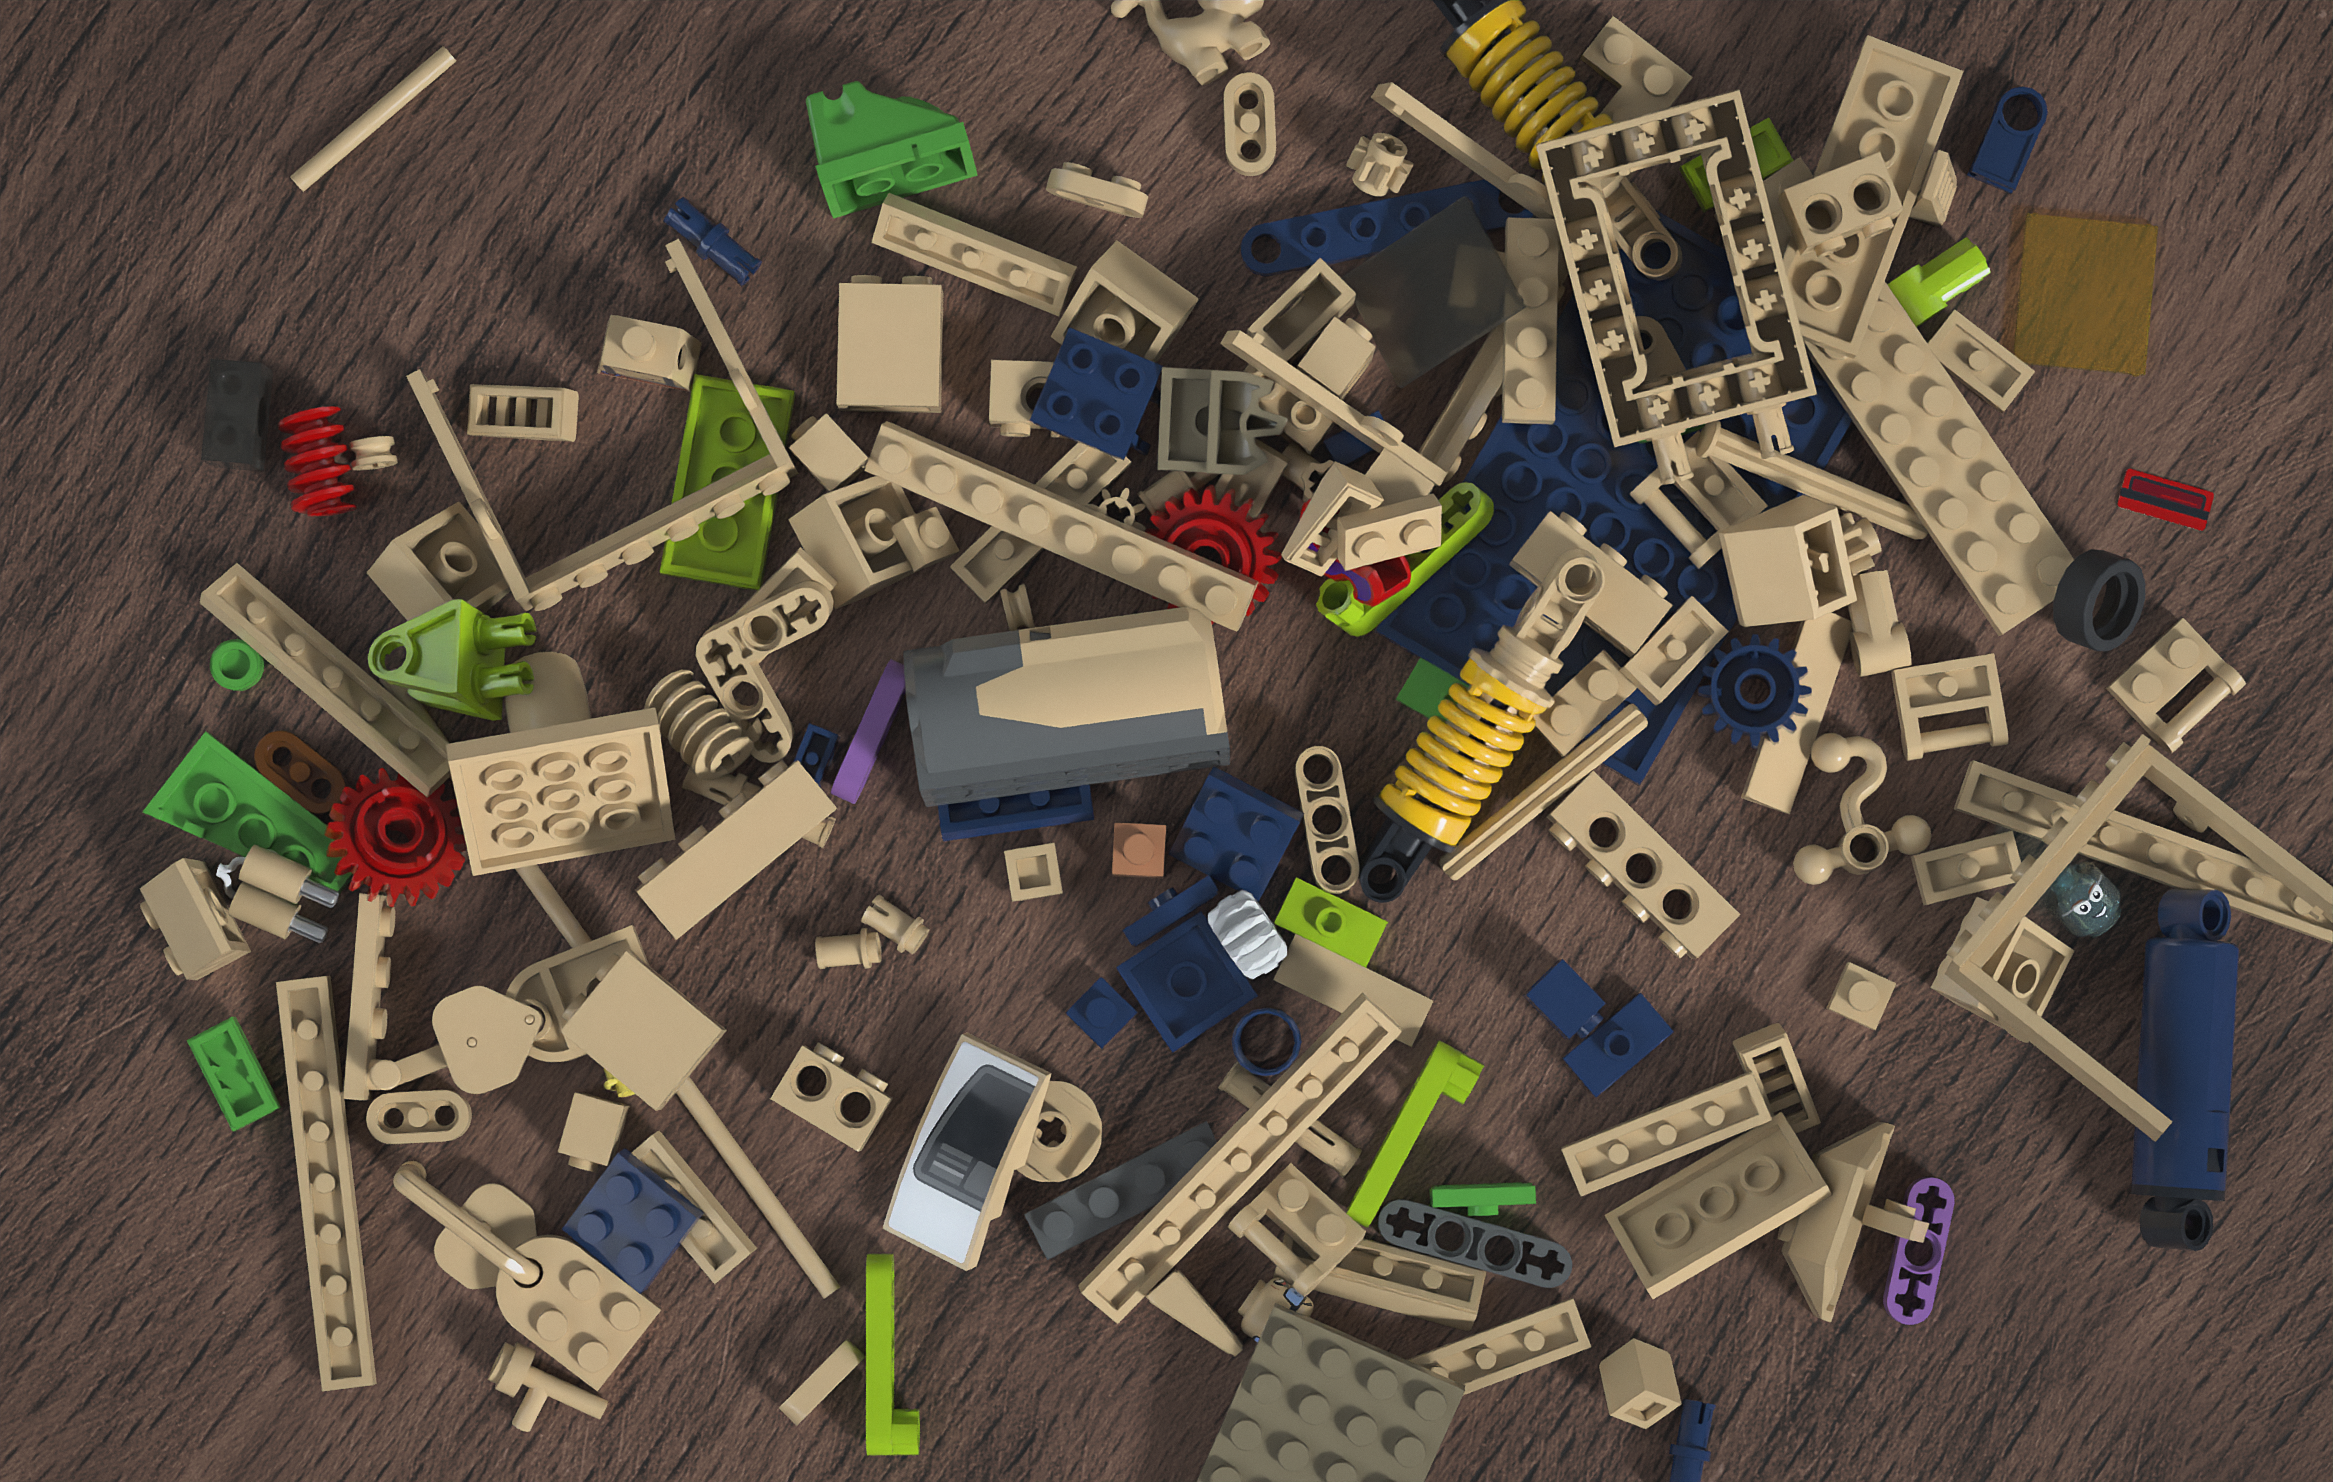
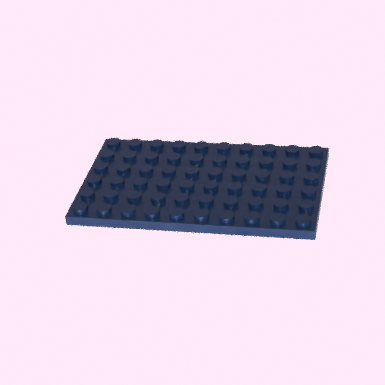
(1581, 473)

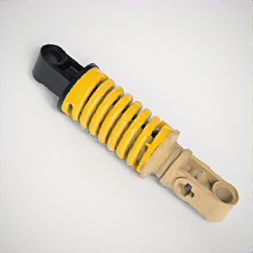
(1541, 106)
(1480, 731)

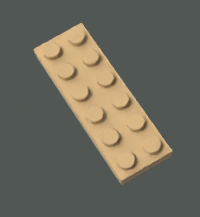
(1892, 108)

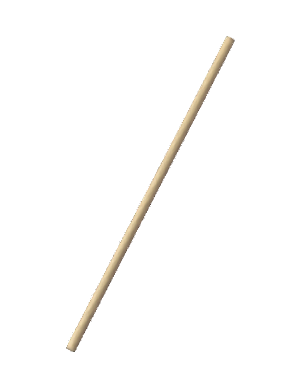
(688, 1092)

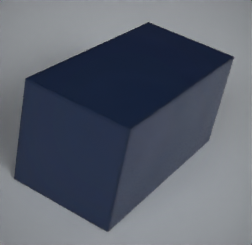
(1346, 447)
(817, 751)

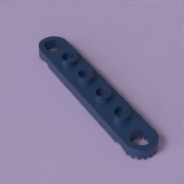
(1366, 227)

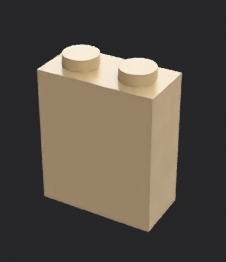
(890, 345)
(641, 1029)

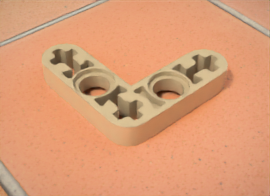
(749, 648)

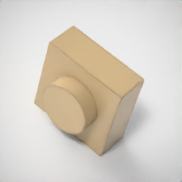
(925, 539)
(1033, 872)
(1861, 996)
(1896, 1220)

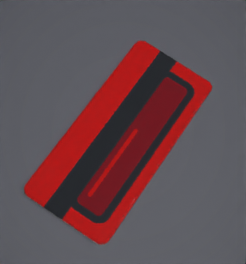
(2165, 499)

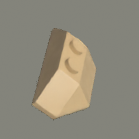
(1824, 1236)

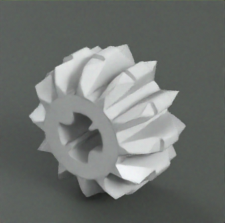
(1247, 934)

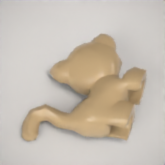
(1201, 39)

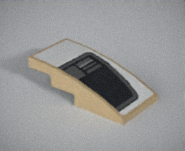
(967, 1151)

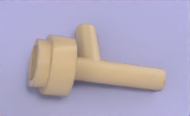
(514, 1368)

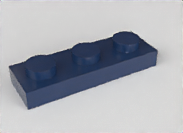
(1015, 812)

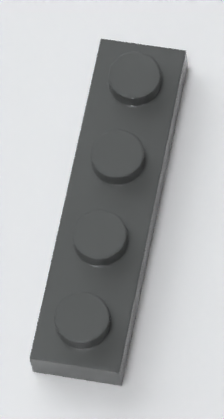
(1117, 1192)

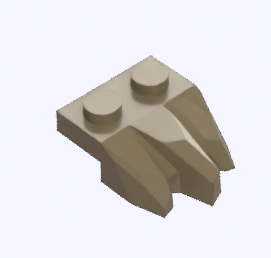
(1213, 421)

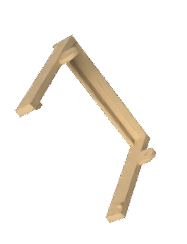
(1466, 409)
(636, 540)
(2194, 808)

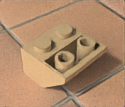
(1788, 563)

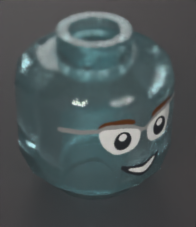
(2084, 900)

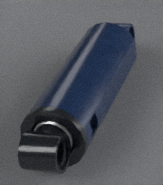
(2186, 1067)

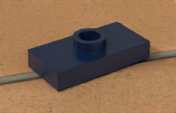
(1169, 908)
(1617, 1045)

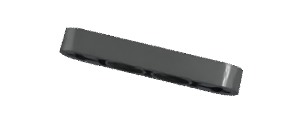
(1473, 1247)

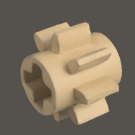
(1379, 164)
(1122, 506)
(1860, 543)

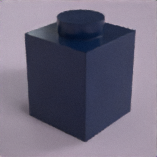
(1566, 1001)

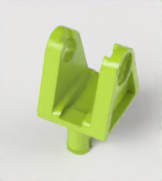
(458, 658)

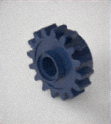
(1754, 663)

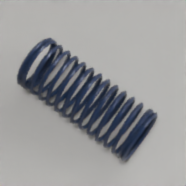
(1237, 1048)

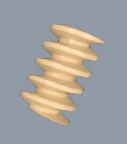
(697, 726)

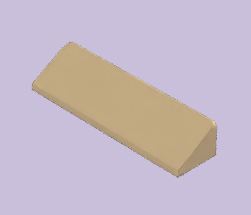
(1780, 767)
(1401, 1282)

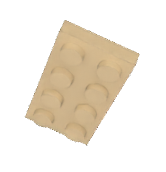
(1717, 1205)

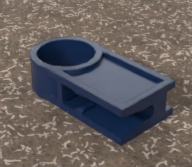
(2005, 150)

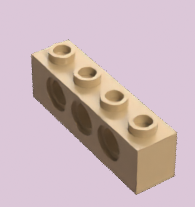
(1707, 911)

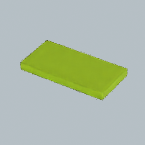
(716, 443)

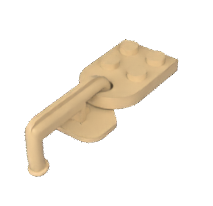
(491, 1034)
(576, 1309)

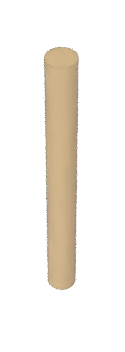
(373, 118)

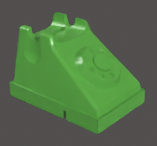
(883, 146)

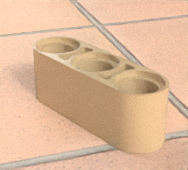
(1334, 795)

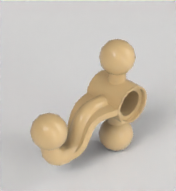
(1908, 835)

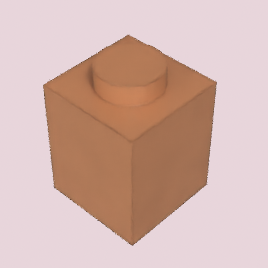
(1138, 850)

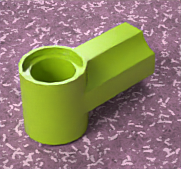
(1928, 288)

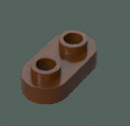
(302, 773)

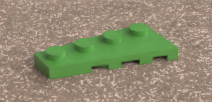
(236, 806)

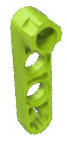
(1358, 619)
(1444, 1072)
(887, 1429)

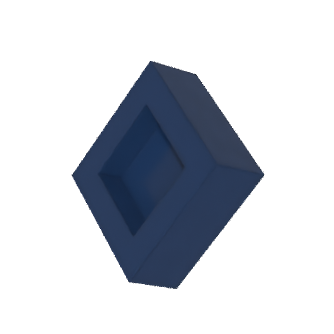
(1101, 1012)

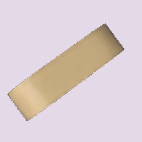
(822, 1381)

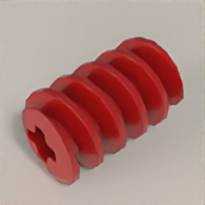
(315, 462)

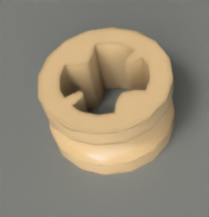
(373, 453)
(1017, 608)

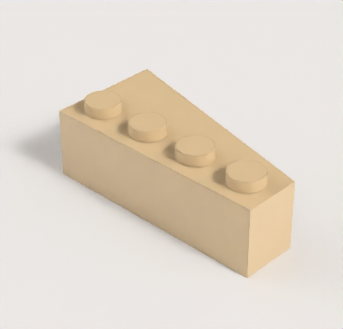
(734, 849)

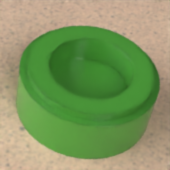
(236, 665)

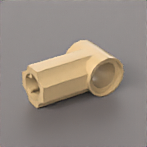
(1877, 637)

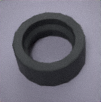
(2078, 593)

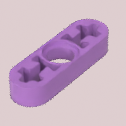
(871, 733)
(1927, 1291)

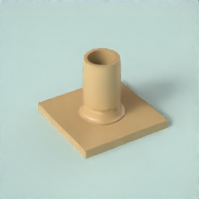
(560, 777)

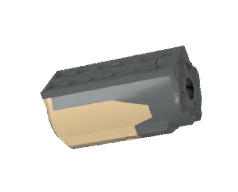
(1066, 706)

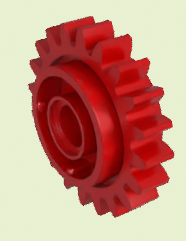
(1224, 528)
(389, 866)

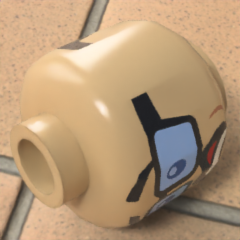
(1261, 1301)

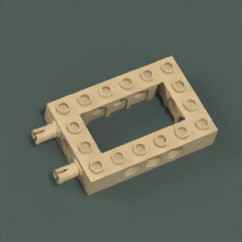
(1669, 404)

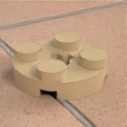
(1082, 1131)

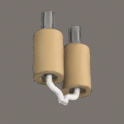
(272, 893)

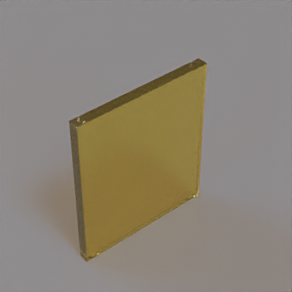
(2085, 294)

